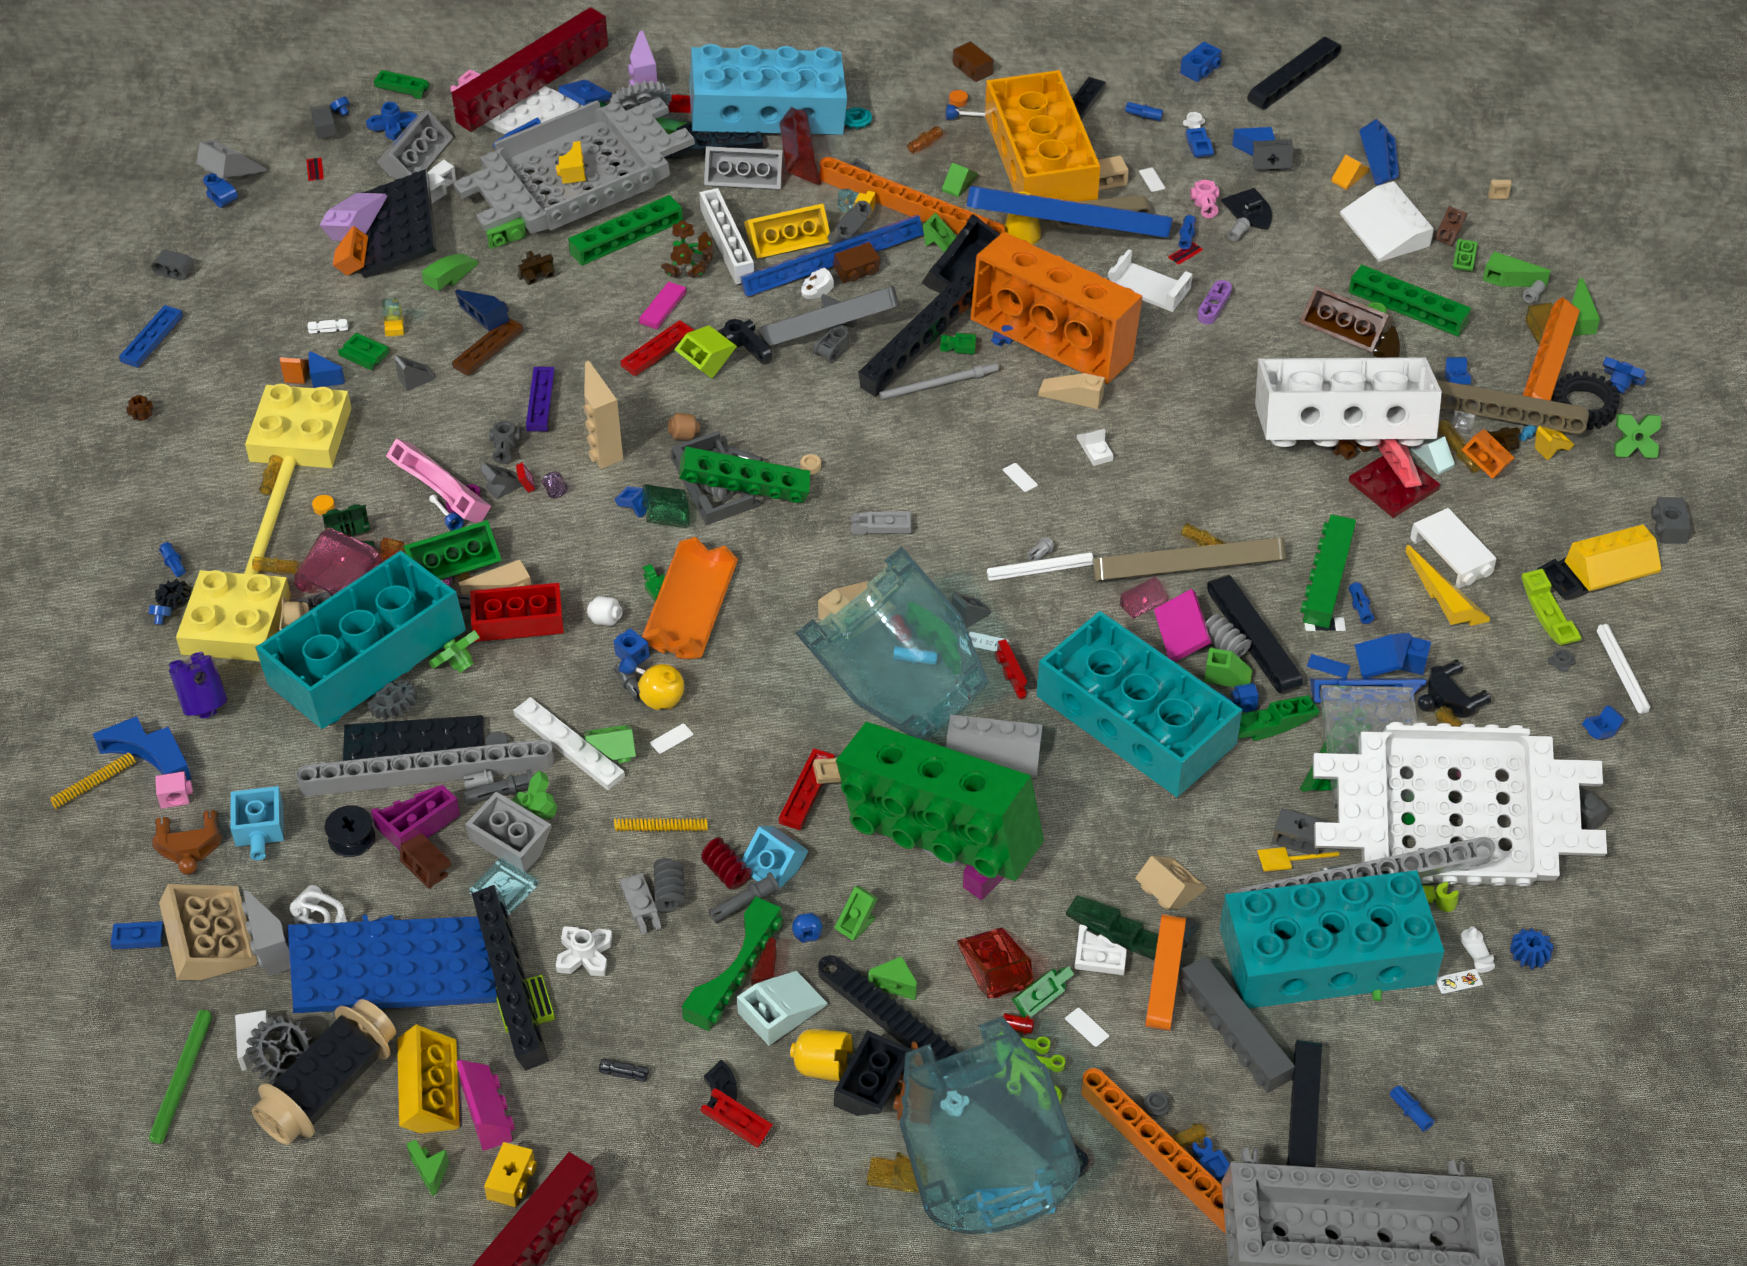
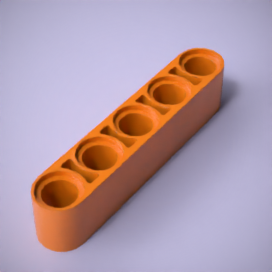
(1165, 972)

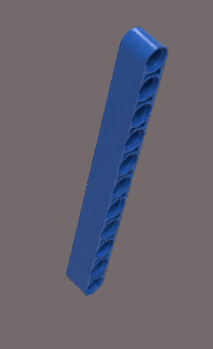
(1069, 211)

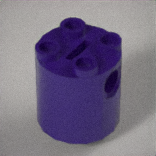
(198, 685)

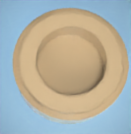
(811, 462)

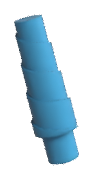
(1527, 432)

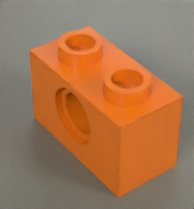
(1488, 453)

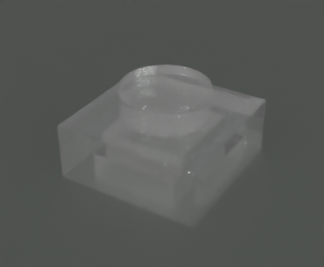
(1463, 422)

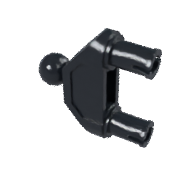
(1445, 692)

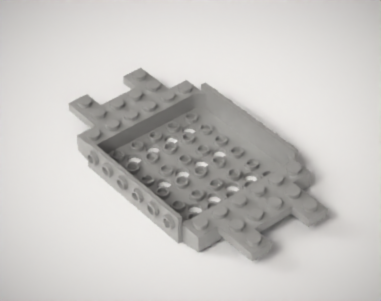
(629, 135)

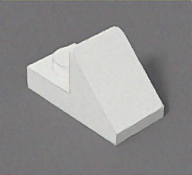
(1095, 446)

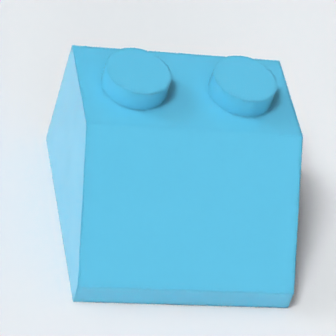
(774, 853)

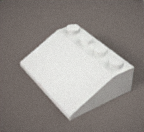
(1388, 222)

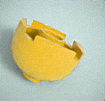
(661, 686)

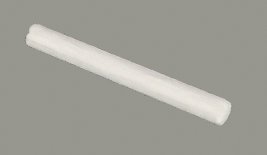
(1039, 566)
(1623, 669)

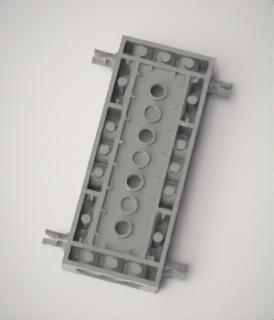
(1357, 1209)

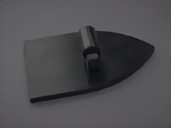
(1251, 206)

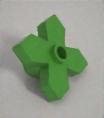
(1645, 428)
(456, 653)
(536, 798)

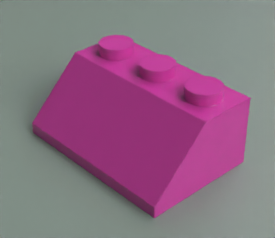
(485, 1104)

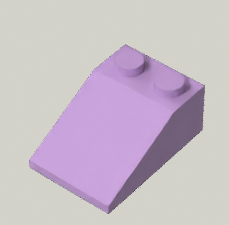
(642, 63)
(355, 211)

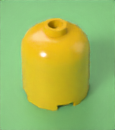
(822, 1053)

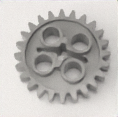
(641, 93)

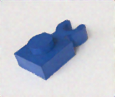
(1211, 1161)

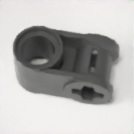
(832, 343)

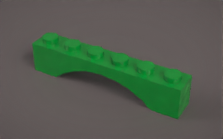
(707, 1001)

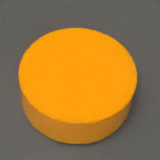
(322, 504)

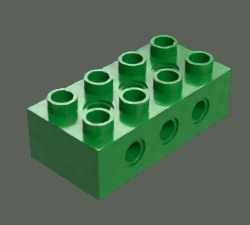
(940, 801)

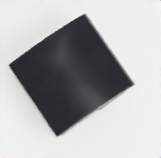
(1564, 579)

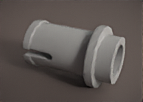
(1241, 225)
(1532, 294)
(1044, 546)
(478, 779)

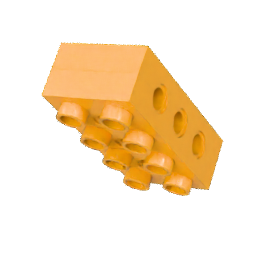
(1041, 137)

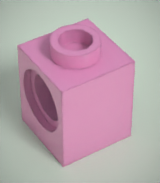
(173, 789)

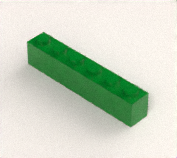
(1329, 570)

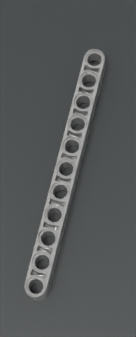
(424, 767)
(1397, 862)

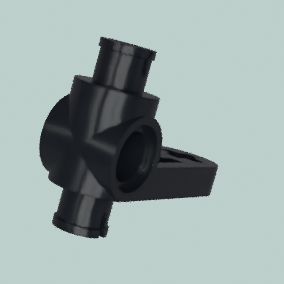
(742, 334)

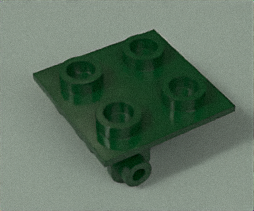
(354, 515)

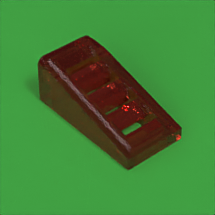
(766, 964)

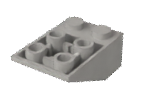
(225, 161)
(268, 935)

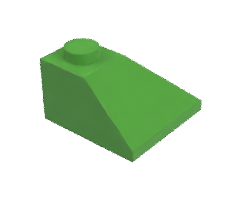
(613, 741)

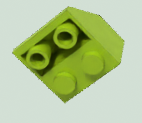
(706, 349)

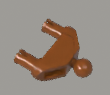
(187, 846)

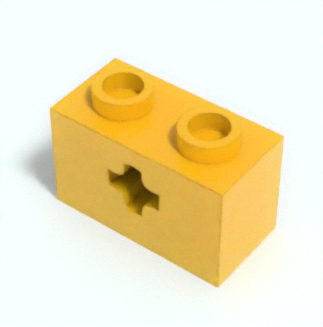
(510, 1174)

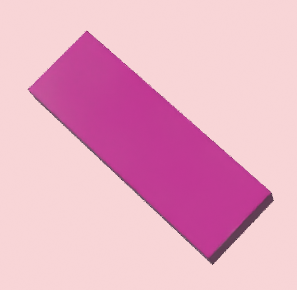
(662, 305)

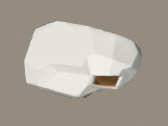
(817, 284)

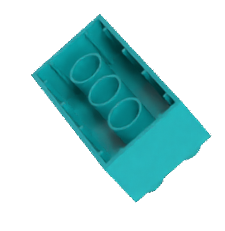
(361, 639)

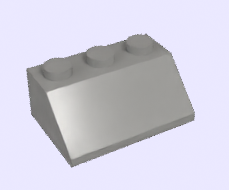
(509, 831)

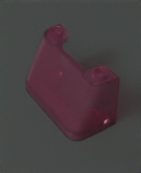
(335, 562)

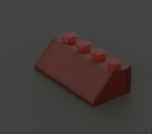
(799, 146)

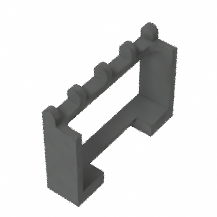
(709, 514)

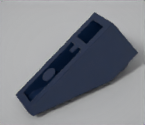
(483, 308)

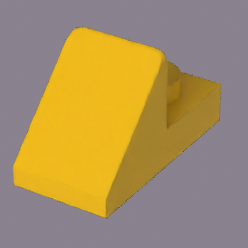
(1550, 441)

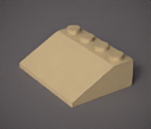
(602, 420)
(206, 930)

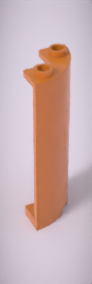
(690, 599)

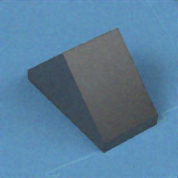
(412, 373)
(970, 608)

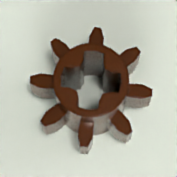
(139, 408)

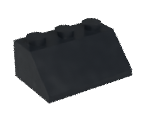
(870, 1075)

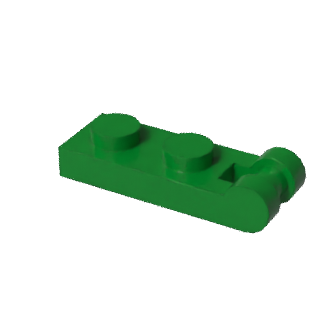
(401, 83)

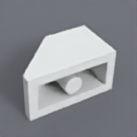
(244, 1025)

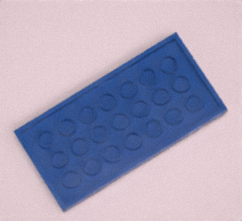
(389, 964)

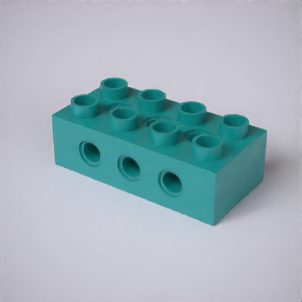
(1138, 703)
(1330, 939)

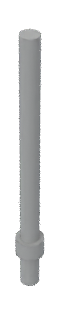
(976, 371)

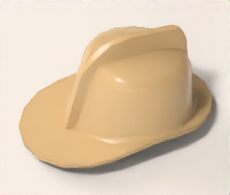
(292, 611)

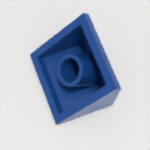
(1382, 654)

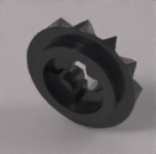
(173, 600)

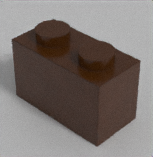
(973, 61)
(856, 262)

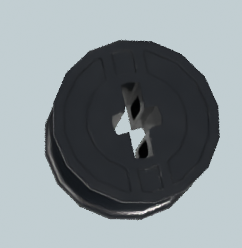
(358, 822)

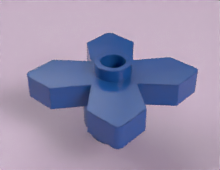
(390, 120)
(1623, 374)

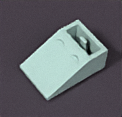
(779, 1005)

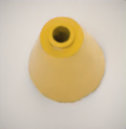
(1023, 227)

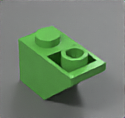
(506, 233)
(1226, 669)

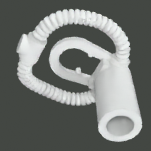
(308, 901)

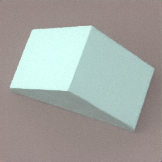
(1435, 454)

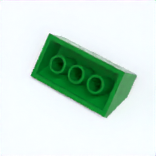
(456, 551)

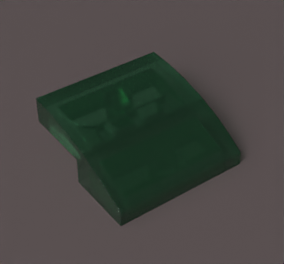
(666, 506)

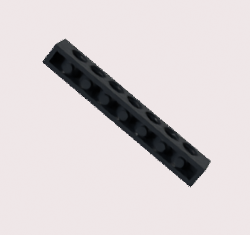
(917, 335)
(510, 978)

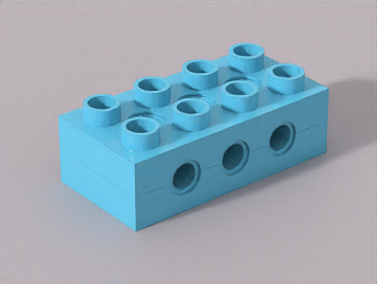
(757, 87)

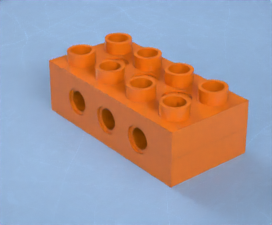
(1055, 307)

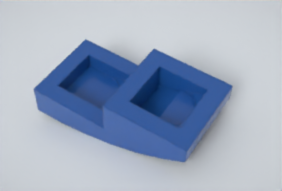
(1198, 142)

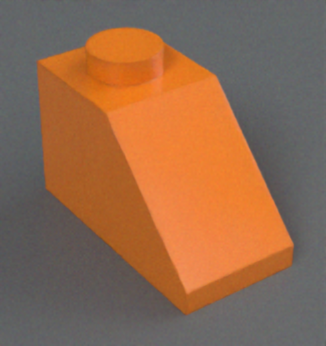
(351, 252)

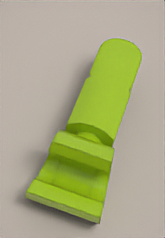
(1443, 901)

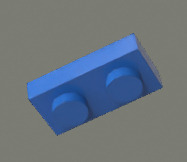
(137, 935)

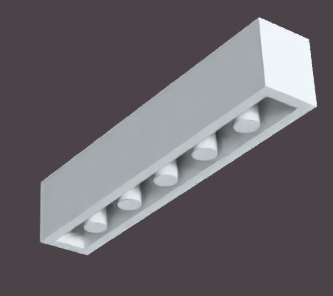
(726, 234)

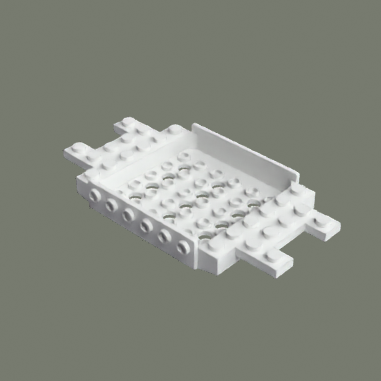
(1540, 807)

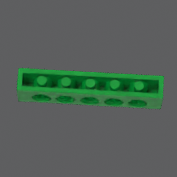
(625, 230)
(1410, 300)
(736, 467)

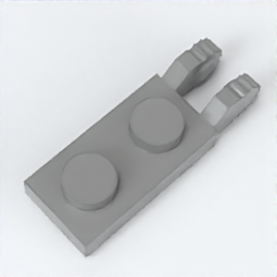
(881, 522)
(640, 901)

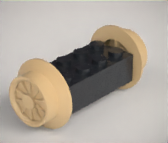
(324, 1072)

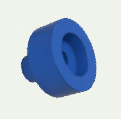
(340, 105)
(159, 612)

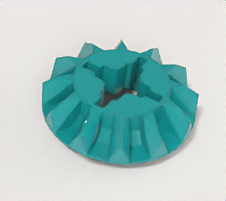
(853, 114)

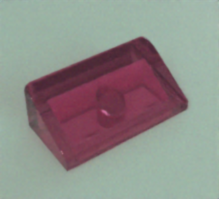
(1143, 598)

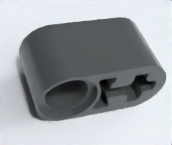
(172, 265)

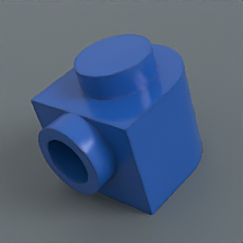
(1245, 697)

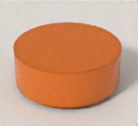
(958, 98)

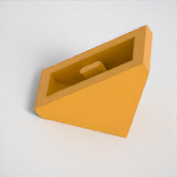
(1349, 172)

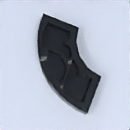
(721, 1078)

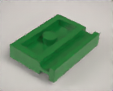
(363, 351)

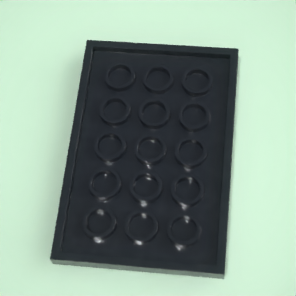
(402, 226)

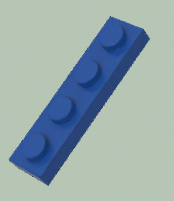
(151, 336)

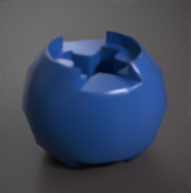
(807, 927)

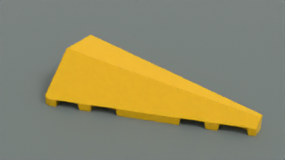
(1454, 603)

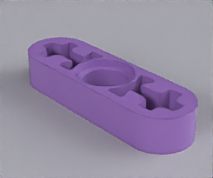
(1215, 309)

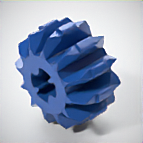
(1531, 948)

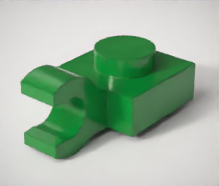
(961, 343)
(653, 582)

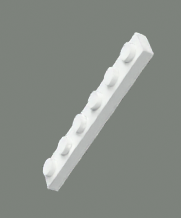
(569, 743)

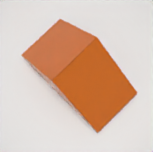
(294, 370)

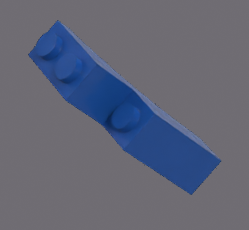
(156, 748)

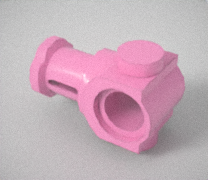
(1205, 196)

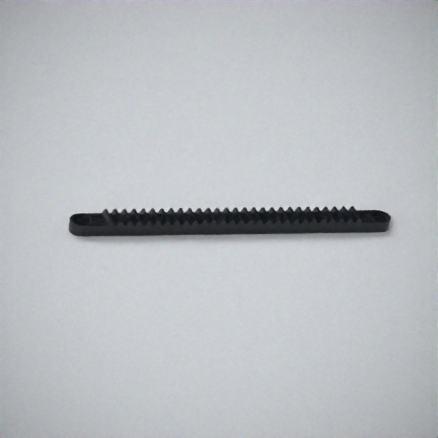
(891, 1015)

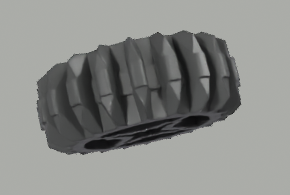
(259, 1046)

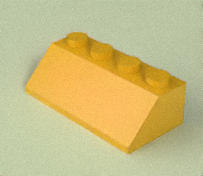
(788, 231)
(1614, 557)
(427, 1081)

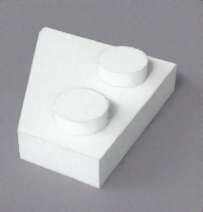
(1098, 954)

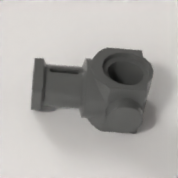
(505, 438)

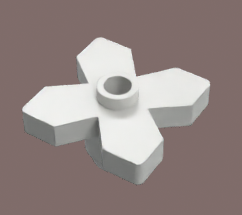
(584, 949)

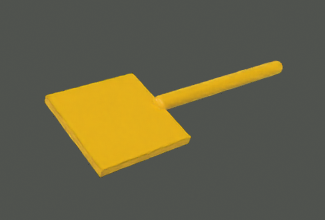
(1278, 859)

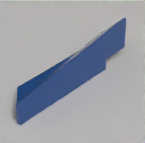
(1380, 152)

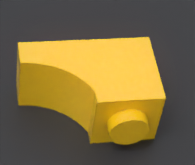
(572, 165)

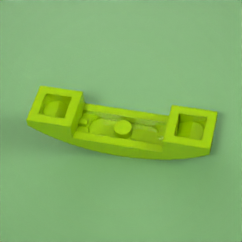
(1546, 608)

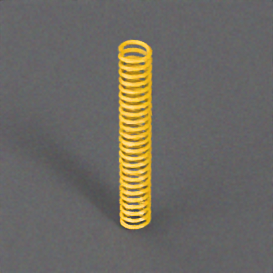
(91, 777)
(665, 826)

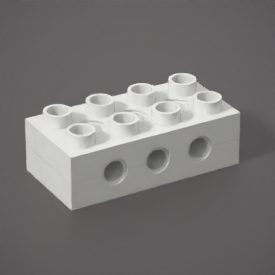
(1347, 400)

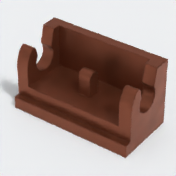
(424, 860)

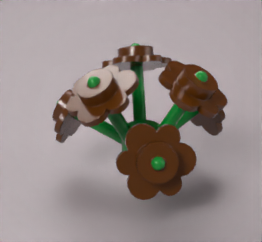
(683, 251)

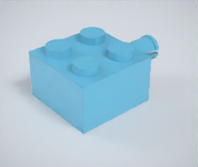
(257, 819)

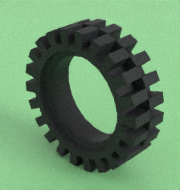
(1592, 385)

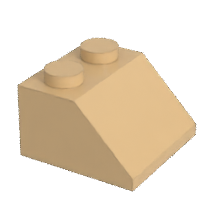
(1169, 882)

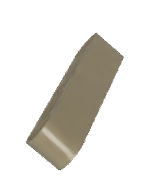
(1132, 203)

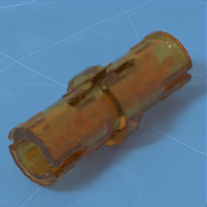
(924, 139)

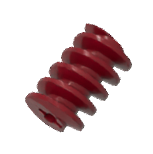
(725, 864)

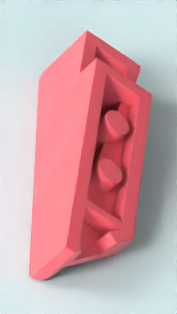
(1400, 461)

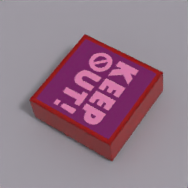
(525, 477)

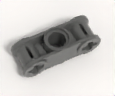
(850, 222)

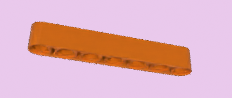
(1551, 350)

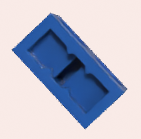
(1200, 61)

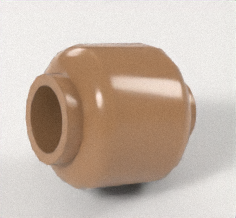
(683, 426)

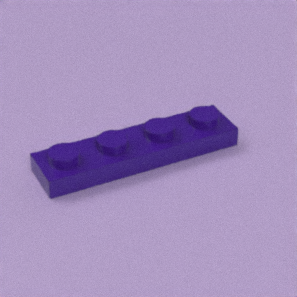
(540, 399)

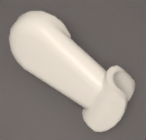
(1475, 945)

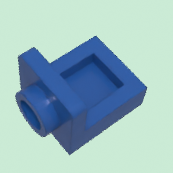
(1457, 371)
(1605, 724)

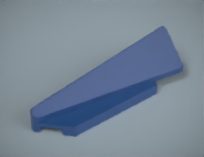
(1316, 683)

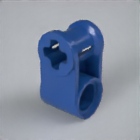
(219, 190)

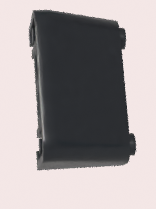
(960, 254)

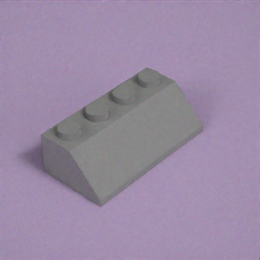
(415, 146)
(744, 167)
(997, 741)

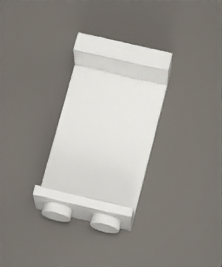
(1152, 285)
(1456, 546)

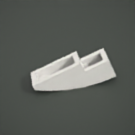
(441, 177)

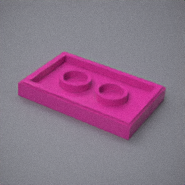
(1182, 625)

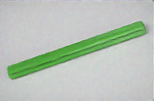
(180, 1077)

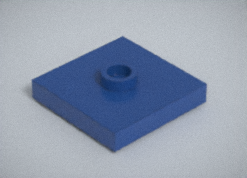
(584, 92)

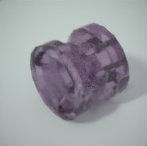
(554, 484)

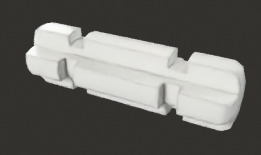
(327, 326)

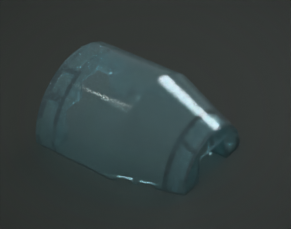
(900, 650)
(986, 1134)

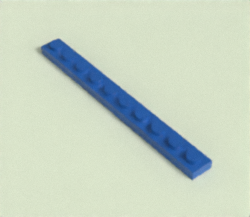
(824, 257)

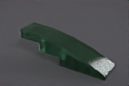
(1109, 923)

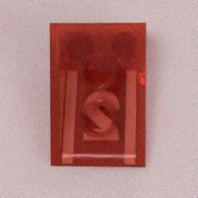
(996, 962)

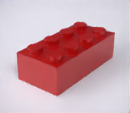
(517, 612)

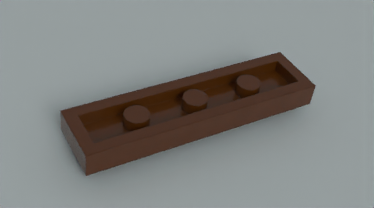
(487, 347)

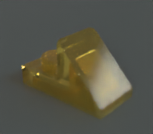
(892, 1174)

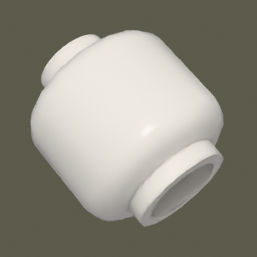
(604, 611)

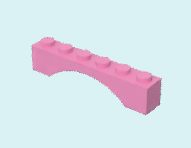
(457, 495)

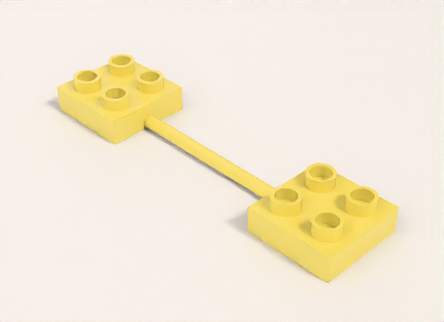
(237, 610)

